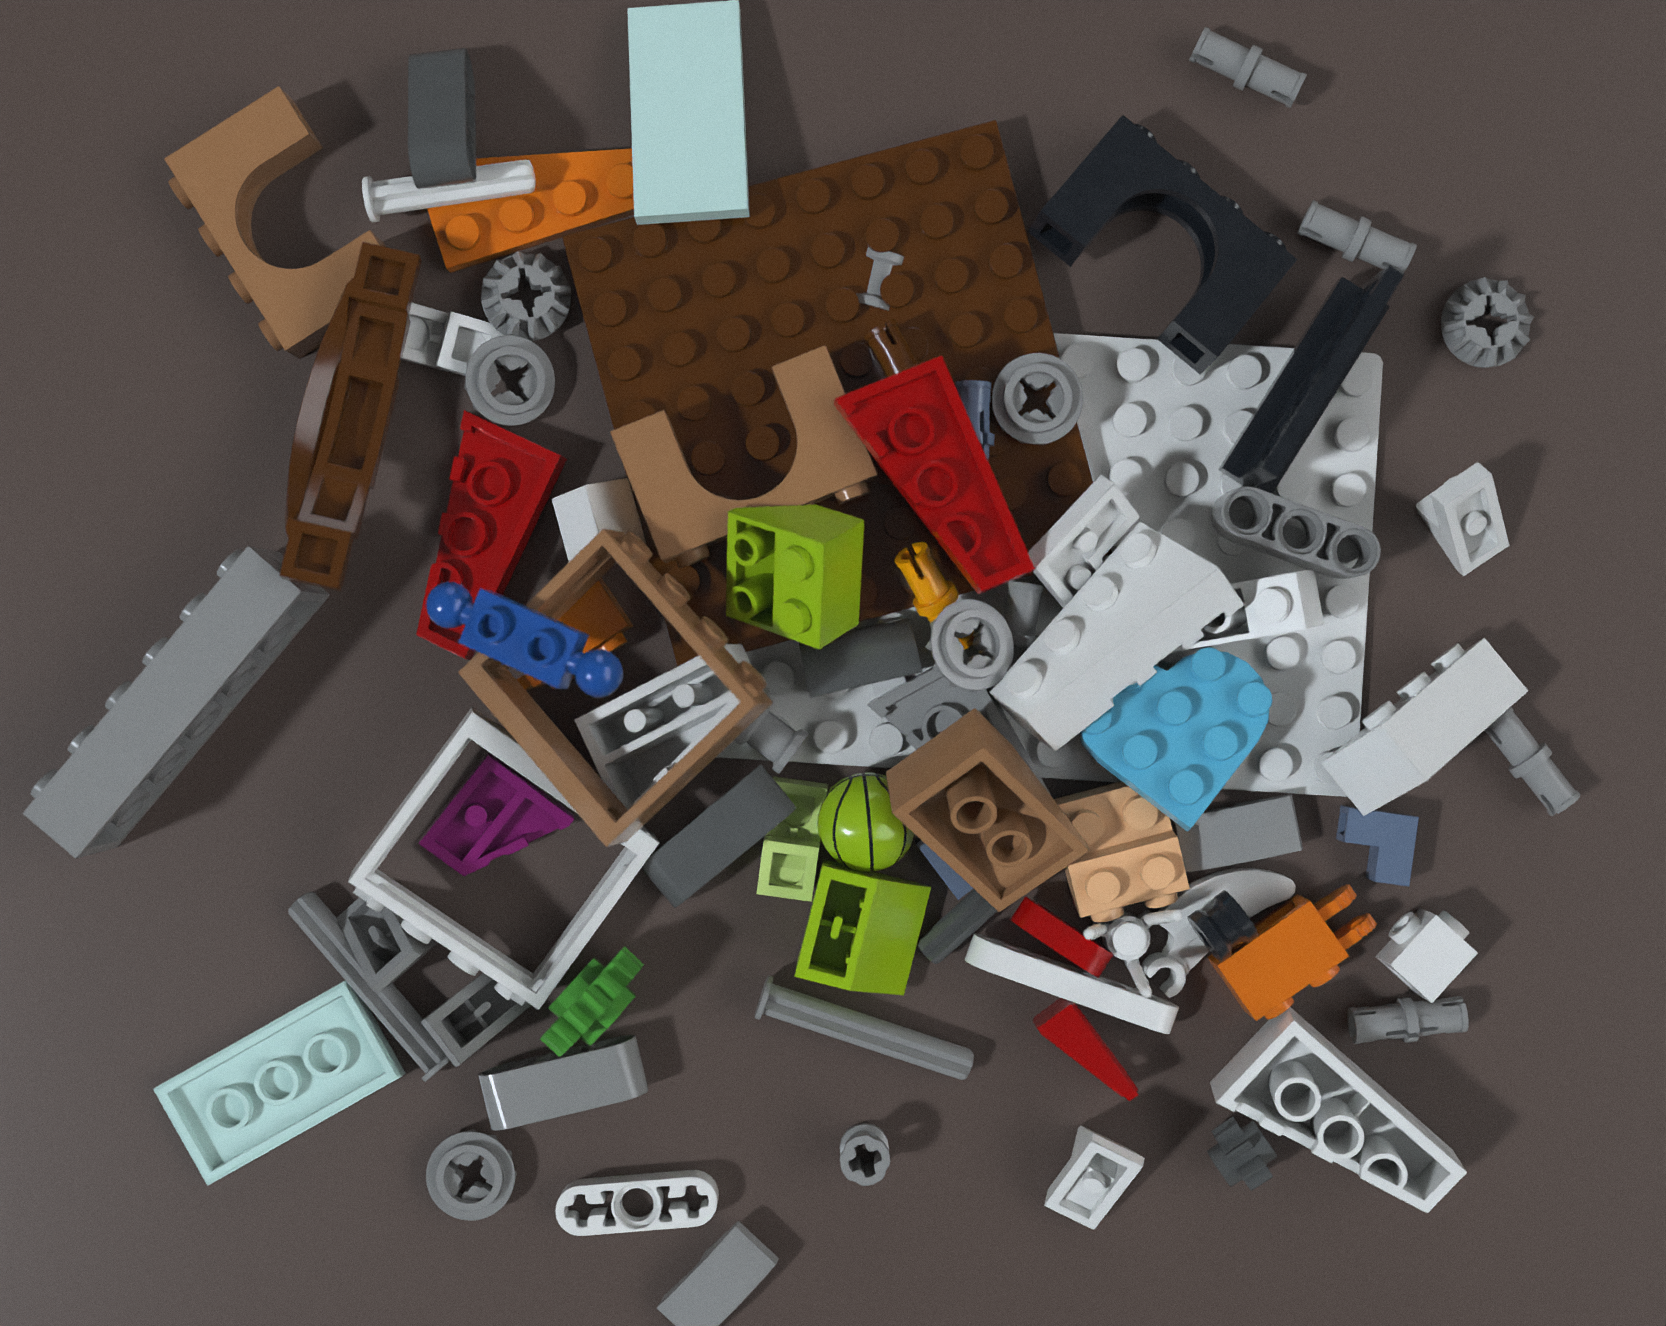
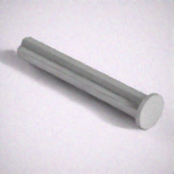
(387, 1005)
(864, 1030)

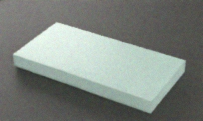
(687, 112)
(279, 1081)

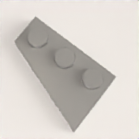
(929, 706)

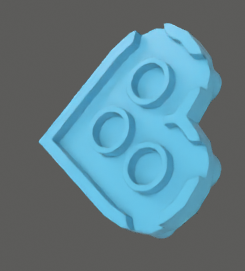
(1182, 731)

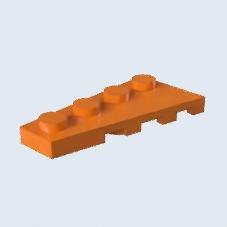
(569, 196)

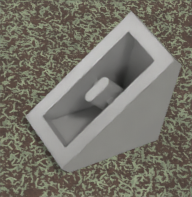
(380, 943)
(471, 1018)

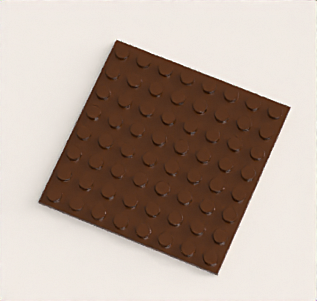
(707, 307)

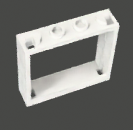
(466, 948)

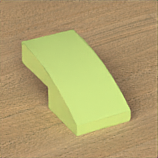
(793, 845)

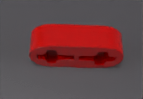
(1061, 937)

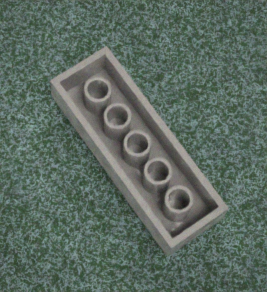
(173, 703)

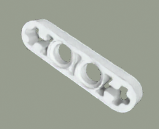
(1071, 983)

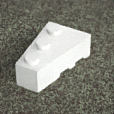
(656, 725)
(1426, 727)

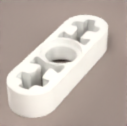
(595, 1193)

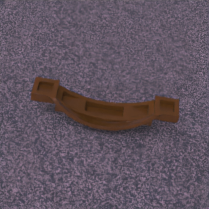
(347, 416)

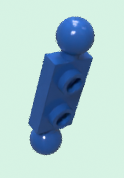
(524, 639)

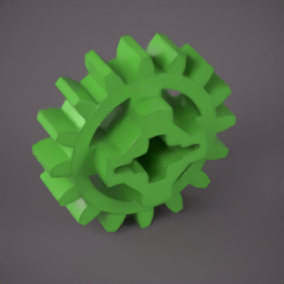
(592, 1001)

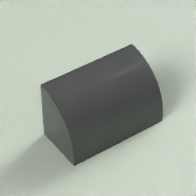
(862, 657)

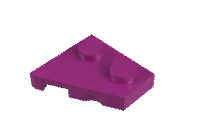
(491, 818)

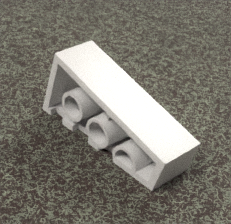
(1112, 634)
(1321, 1099)

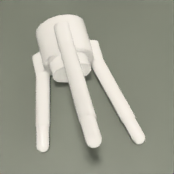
(1130, 938)

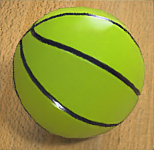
(860, 824)

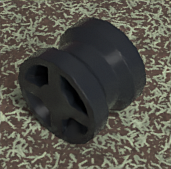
(1223, 926)

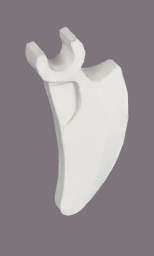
(1250, 887)

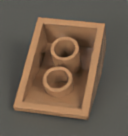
(983, 811)

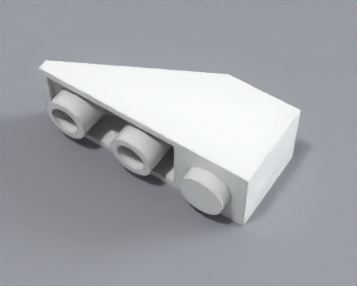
(1269, 608)

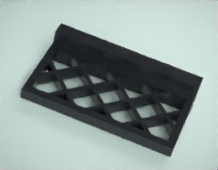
(1309, 380)

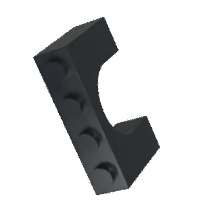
(1137, 174)

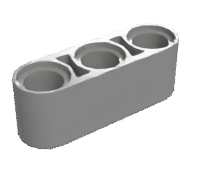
(1322, 533)
(563, 1085)

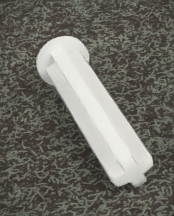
(491, 182)

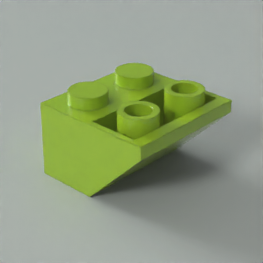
(795, 571)
(862, 930)

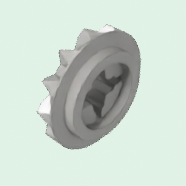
(509, 315)
(1472, 343)
(1037, 371)
(536, 384)
(991, 639)
(445, 1178)

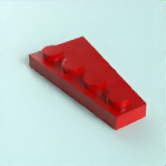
(936, 461)
(489, 517)

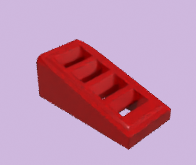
(1074, 1035)

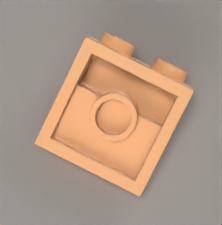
(1129, 855)

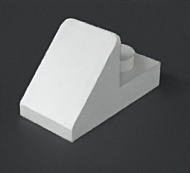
(1466, 518)
(1092, 1178)

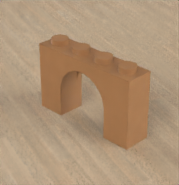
(223, 178)
(690, 518)

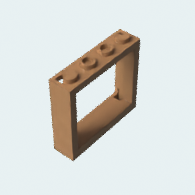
(549, 746)

